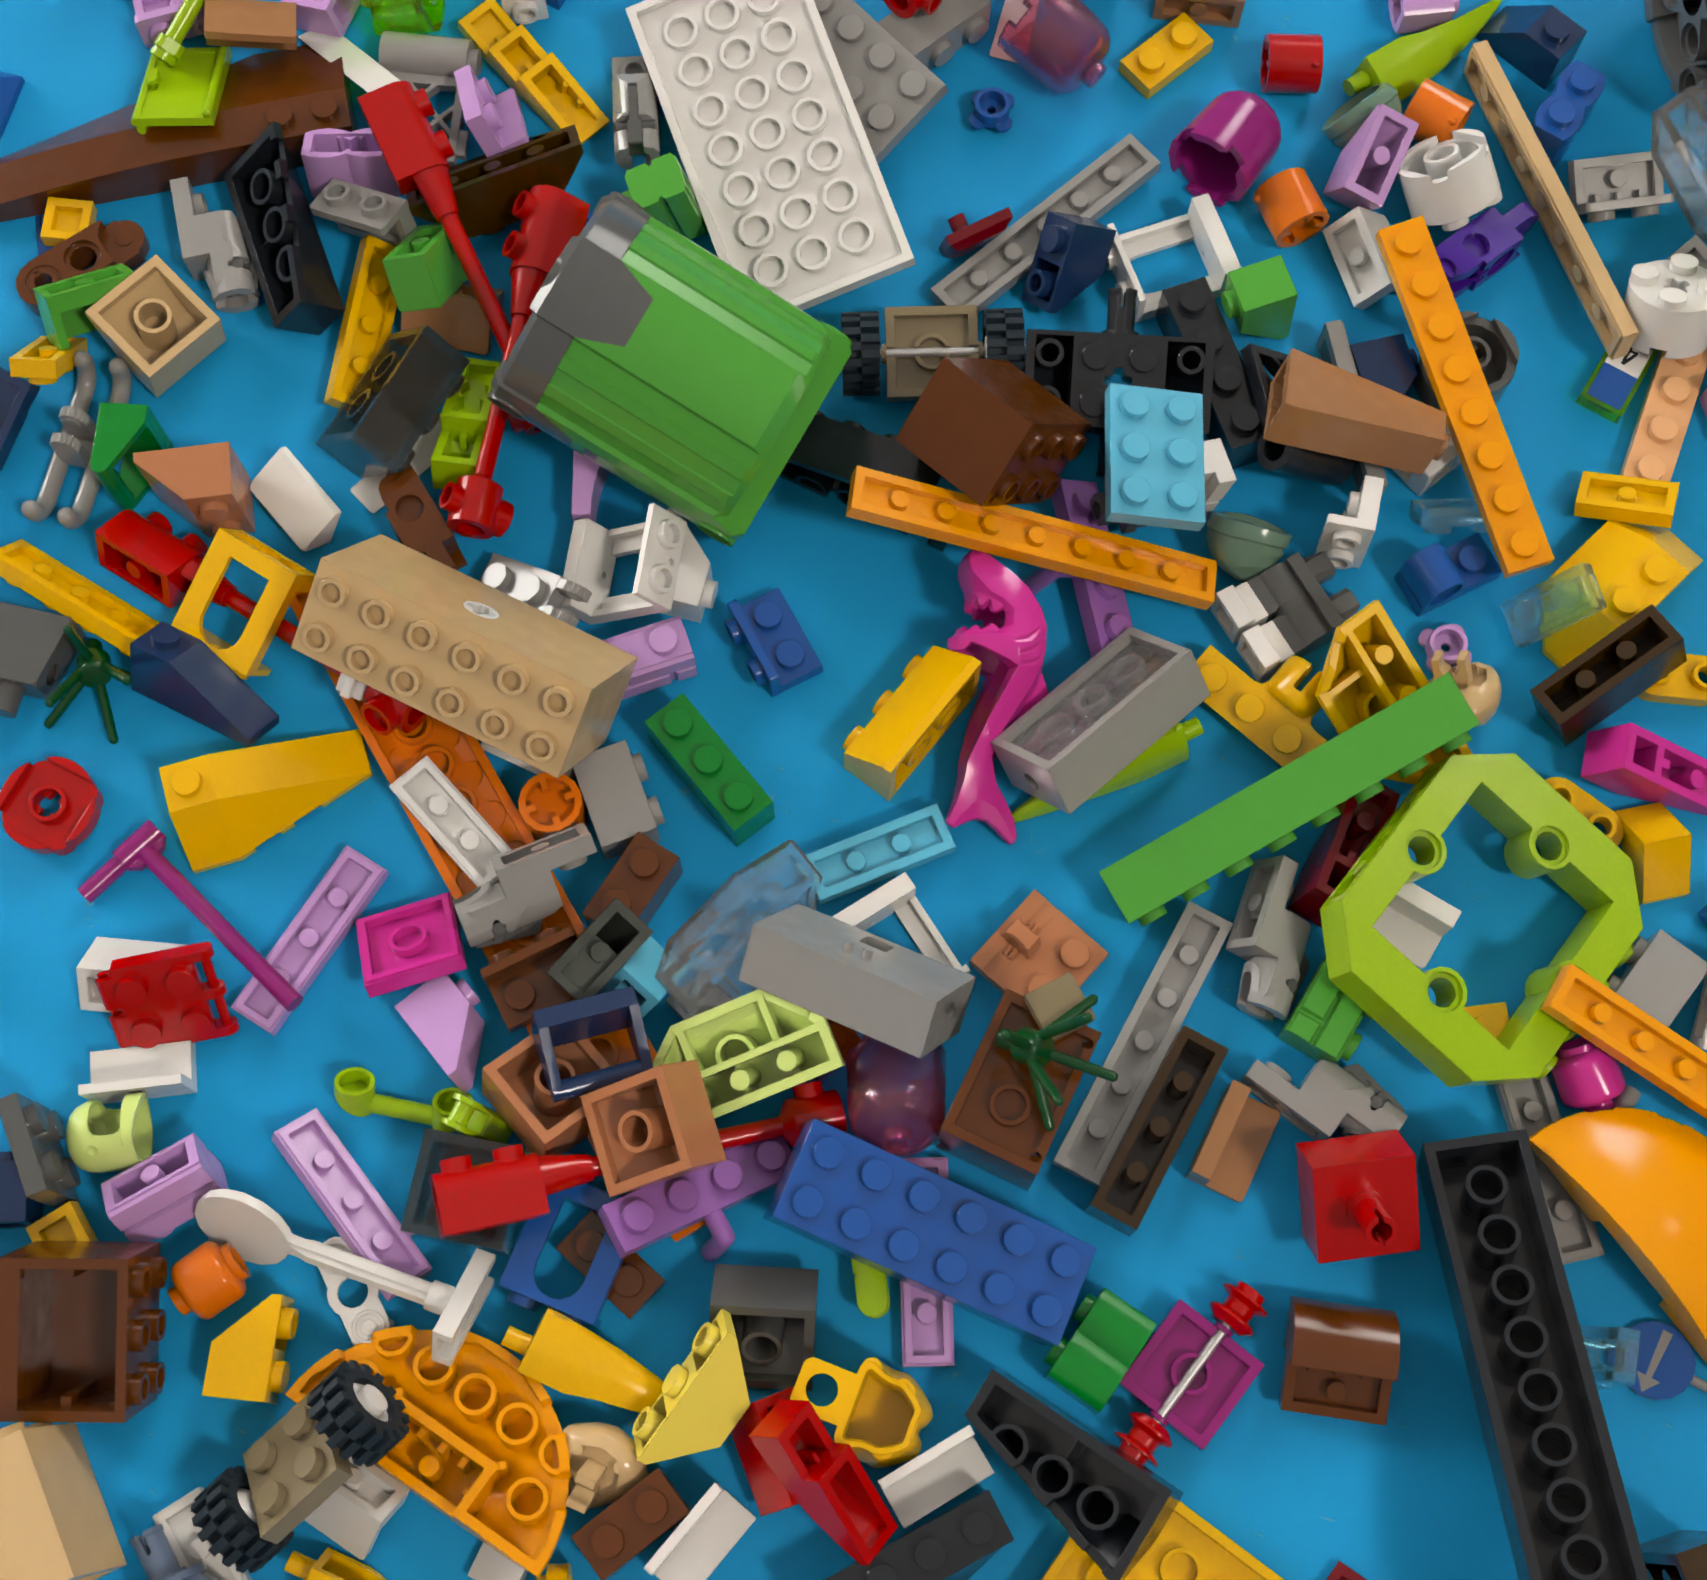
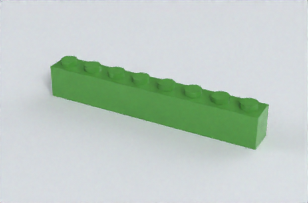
(1288, 798)

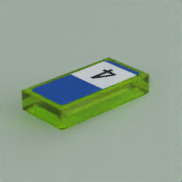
(1615, 383)

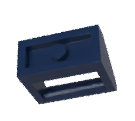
(584, 1020)

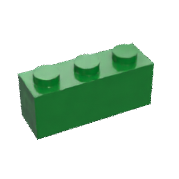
(710, 769)

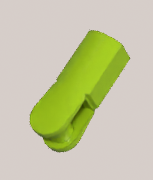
(476, 1120)
(871, 1290)

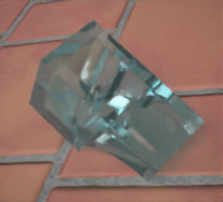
(1612, 1354)

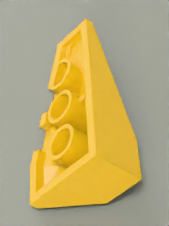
(245, 796)

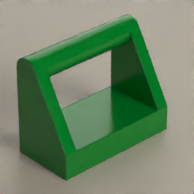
(119, 434)

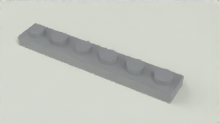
(1011, 253)
(1142, 1044)

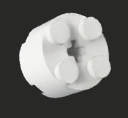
(1450, 179)
(1669, 306)

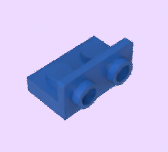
(774, 642)

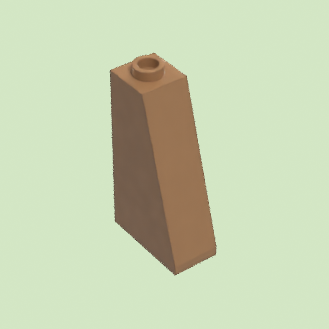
(1351, 417)

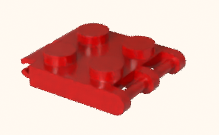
(163, 998)

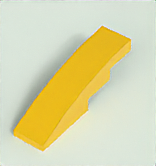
(531, 71)

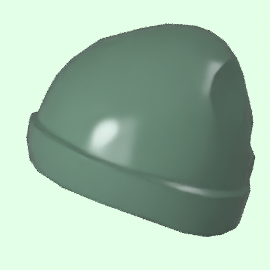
(1355, 111)
(1244, 544)

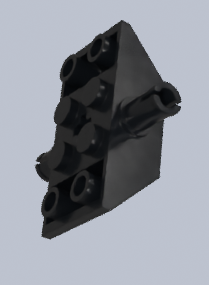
(1077, 363)

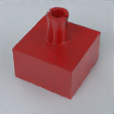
(1358, 1196)

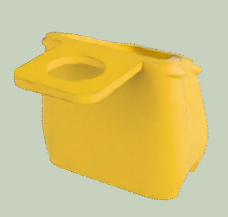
(874, 1410)

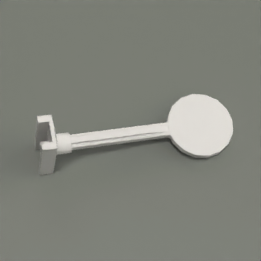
(266, 1239)

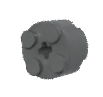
(1495, 351)

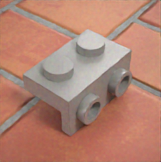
(1616, 184)
(364, 211)

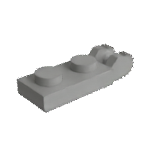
(534, 586)

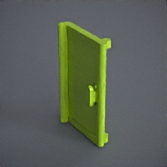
(183, 93)

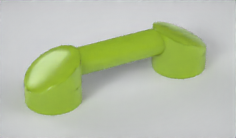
(356, 1095)

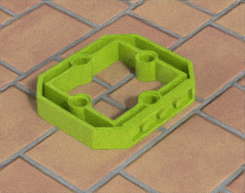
(1397, 991)

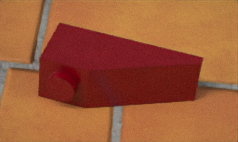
(1338, 850)

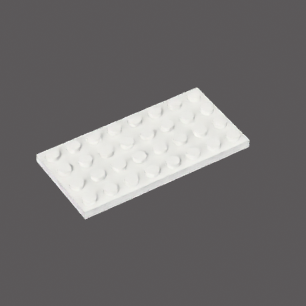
(772, 144)

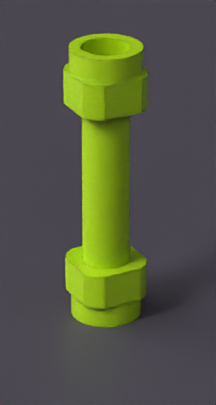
(168, 46)

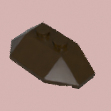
(490, 185)

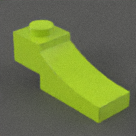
(463, 424)

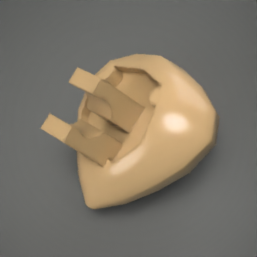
(1475, 680)
(601, 1464)

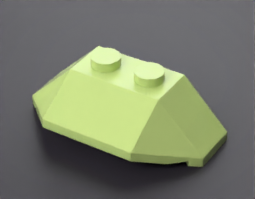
(752, 1049)

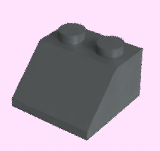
(771, 1319)

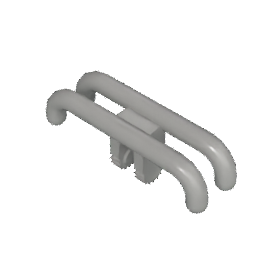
(75, 445)

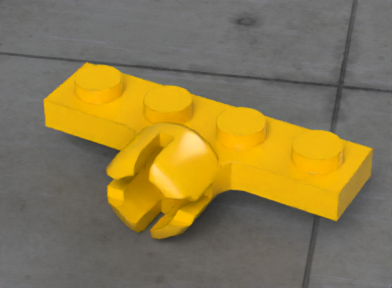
(1268, 713)

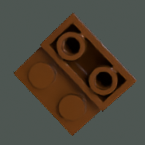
(1339, 1360)

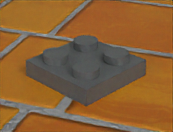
(37, 1151)

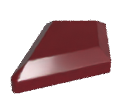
(972, 237)

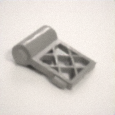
(430, 65)

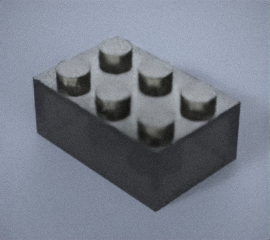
(394, 403)

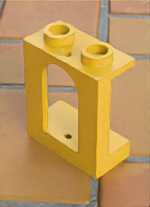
(284, 581)

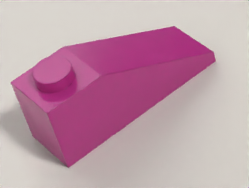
(1645, 767)

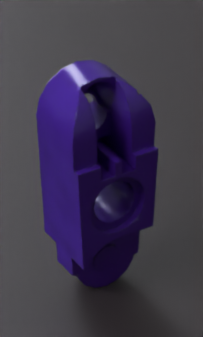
(1484, 246)

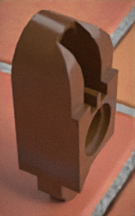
(94, 245)
(417, 518)

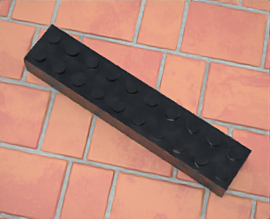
(1528, 1362)

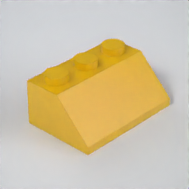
(911, 719)

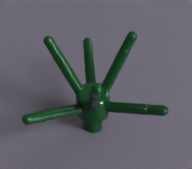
(92, 671)
(1037, 1050)

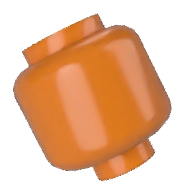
(208, 1280)

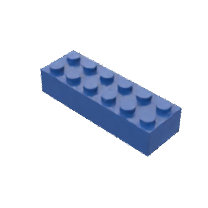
(930, 1233)

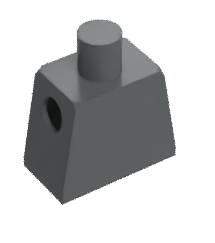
(32, 654)

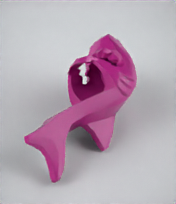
(1012, 663)

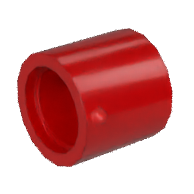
(1291, 63)

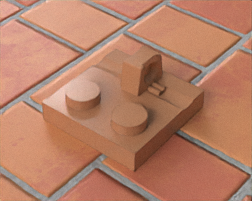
(1036, 948)

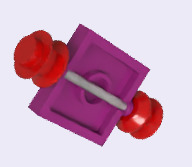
(1191, 1373)

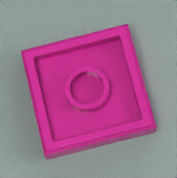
(410, 945)

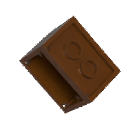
(993, 432)
(996, 1109)
(80, 1331)

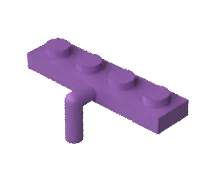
(1100, 605)
(702, 1195)

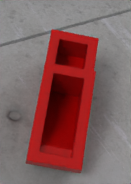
(824, 1478)

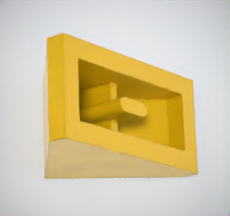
(1658, 852)

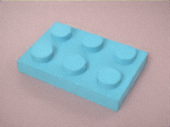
(1154, 457)

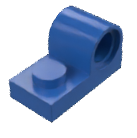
(1444, 574)

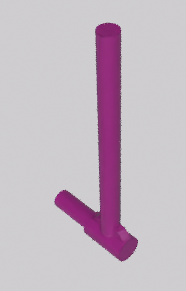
(145, 850)

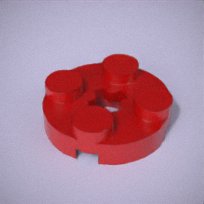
(61, 830)

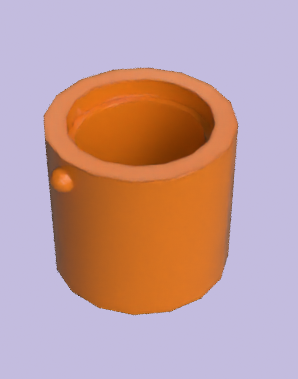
(1438, 111)
(1291, 207)
(551, 805)

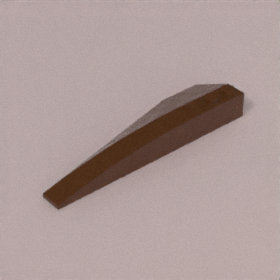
(114, 162)

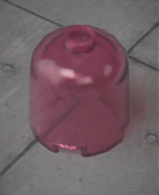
(1058, 44)
(895, 1096)

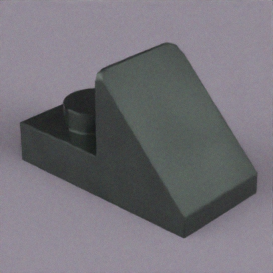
(599, 951)

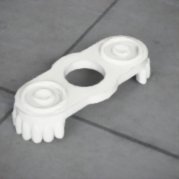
(361, 1320)

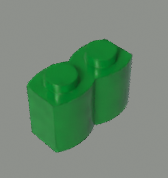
(1099, 1349)

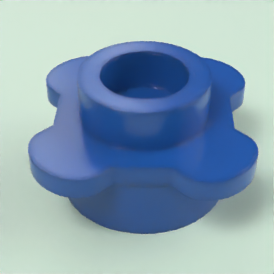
(991, 99)

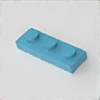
(881, 853)

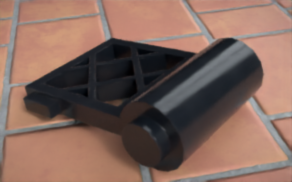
(1283, 458)

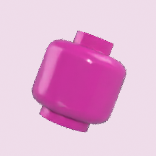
(1587, 1076)

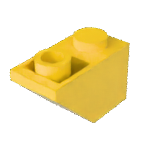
(250, 1354)

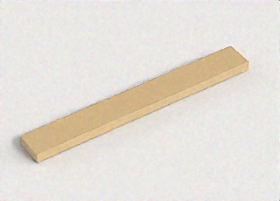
(1550, 201)

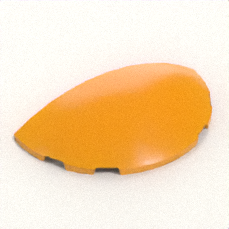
(1648, 1191)
(477, 1440)

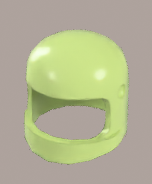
(110, 1138)

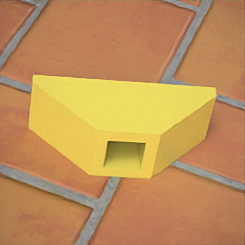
(697, 1400)

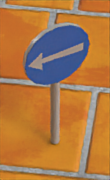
(1664, 1362)

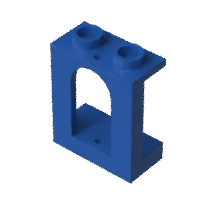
(519, 1272)

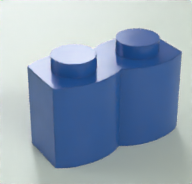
(1567, 108)

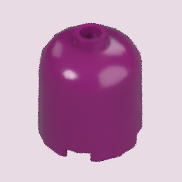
(1227, 146)

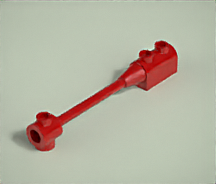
(420, 162)
(547, 225)
(164, 567)
(518, 1184)

